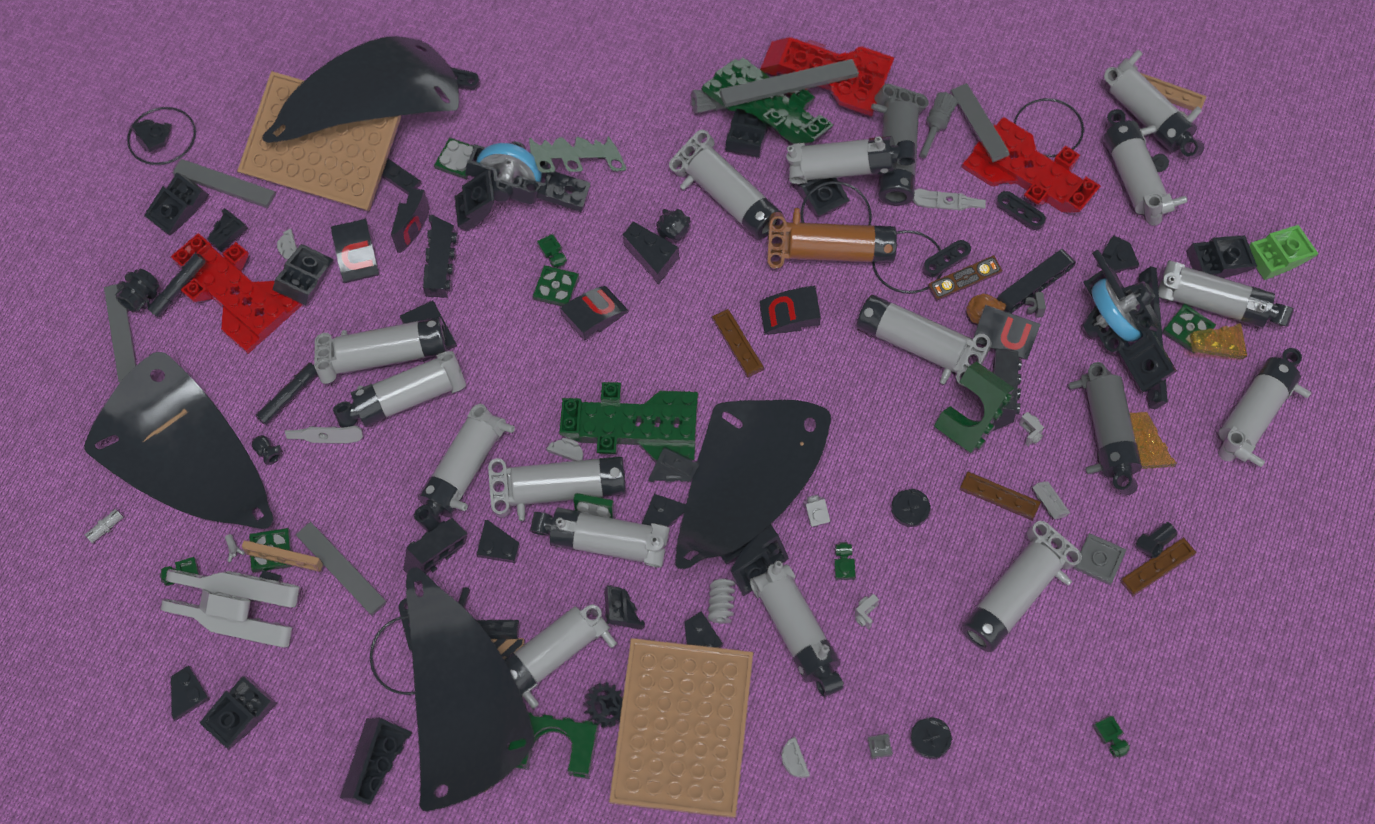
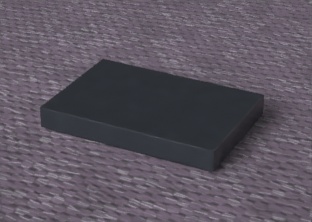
(425, 312)

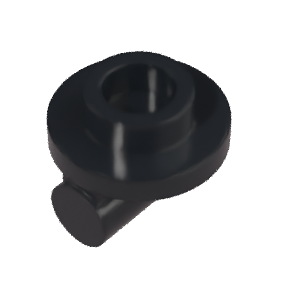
(1161, 162)

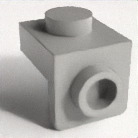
(1033, 427)
(816, 510)
(866, 605)

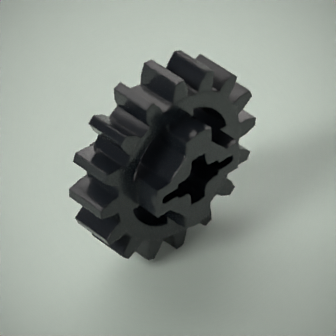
(604, 705)

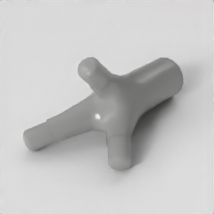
(232, 547)

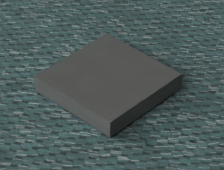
(1100, 559)

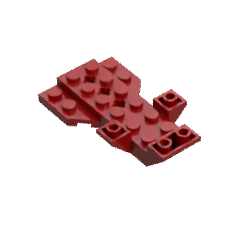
(794, 55)
(1043, 179)
(221, 281)

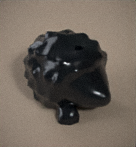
(673, 225)

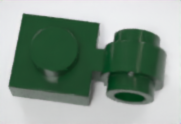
(550, 247)
(187, 565)
(844, 567)
(1110, 731)

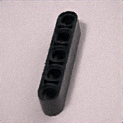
(1036, 280)

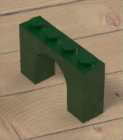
(994, 395)
(581, 735)

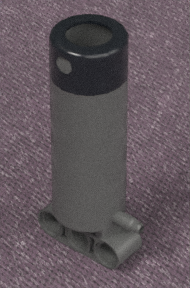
(900, 120)

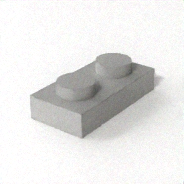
(1051, 500)

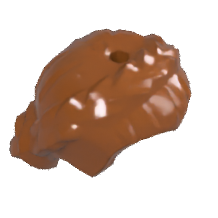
(977, 305)

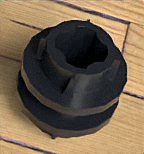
(136, 291)

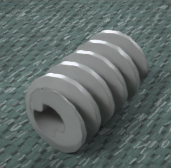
(720, 601)

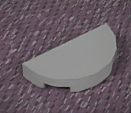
(286, 244)
(567, 449)
(793, 759)

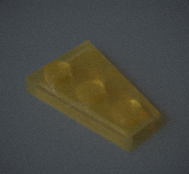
(1220, 342)
(1150, 446)

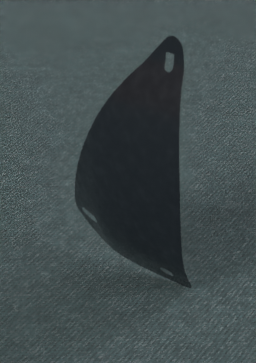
(366, 84)
(189, 464)
(748, 473)
(462, 698)

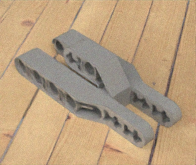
(229, 613)

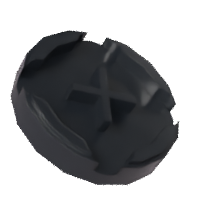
(910, 508)
(931, 738)

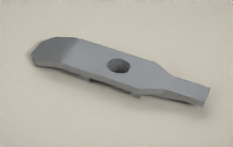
(938, 200)
(332, 435)

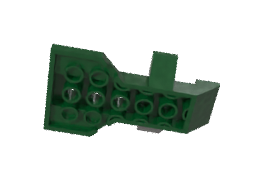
(779, 112)
(615, 422)

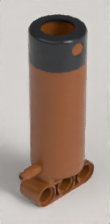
(829, 241)

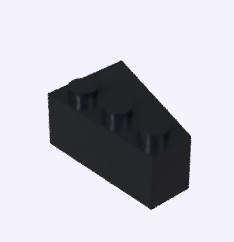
(651, 250)
(435, 546)

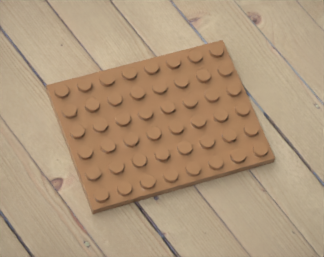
(331, 163)
(682, 728)

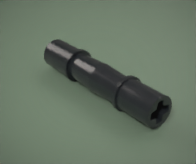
(174, 287)
(286, 394)

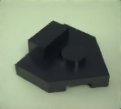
(151, 134)
(1120, 255)

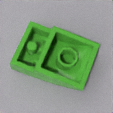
(1282, 251)

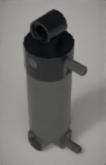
(1113, 427)

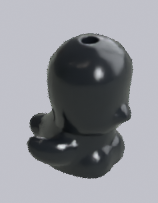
(264, 448)

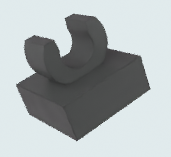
(1038, 304)
(880, 746)

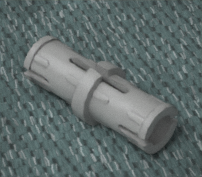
(103, 526)

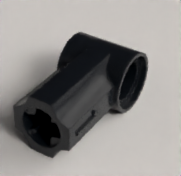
(1155, 542)

